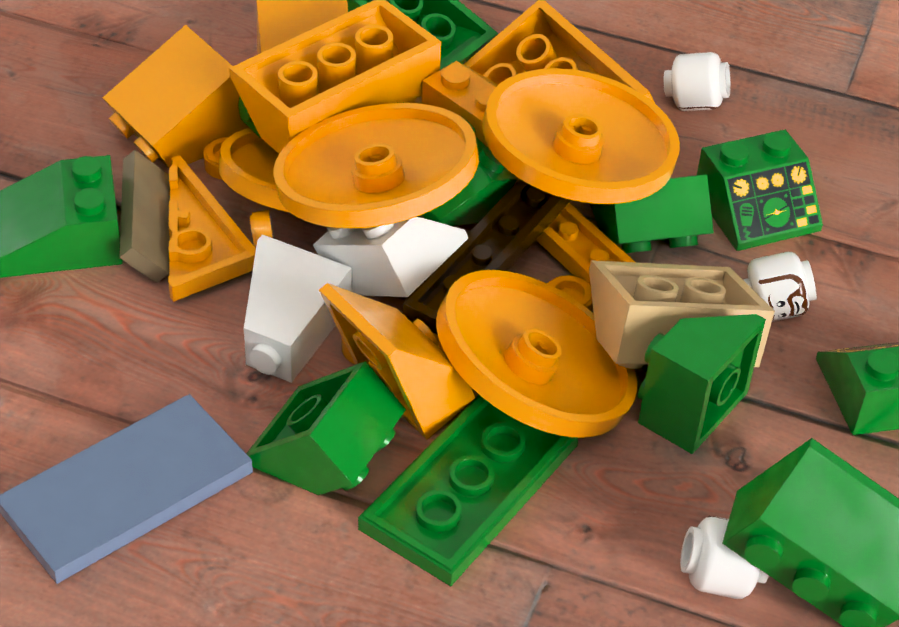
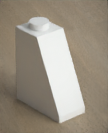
(285, 309)

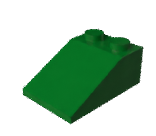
(449, 21)
(60, 219)

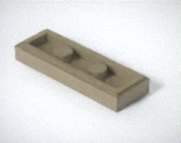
(145, 217)

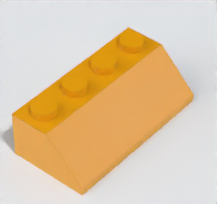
(337, 67)

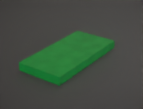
(463, 489)

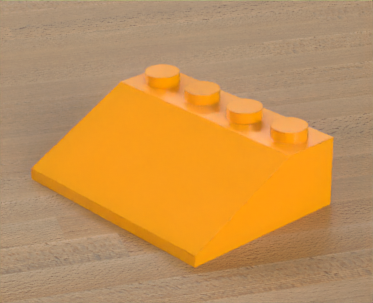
(545, 41)

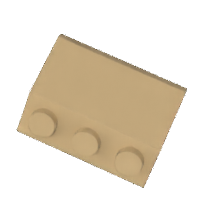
(648, 299)

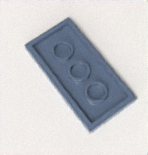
(123, 487)

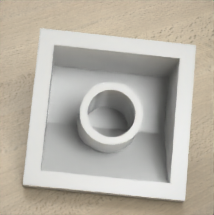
(391, 256)

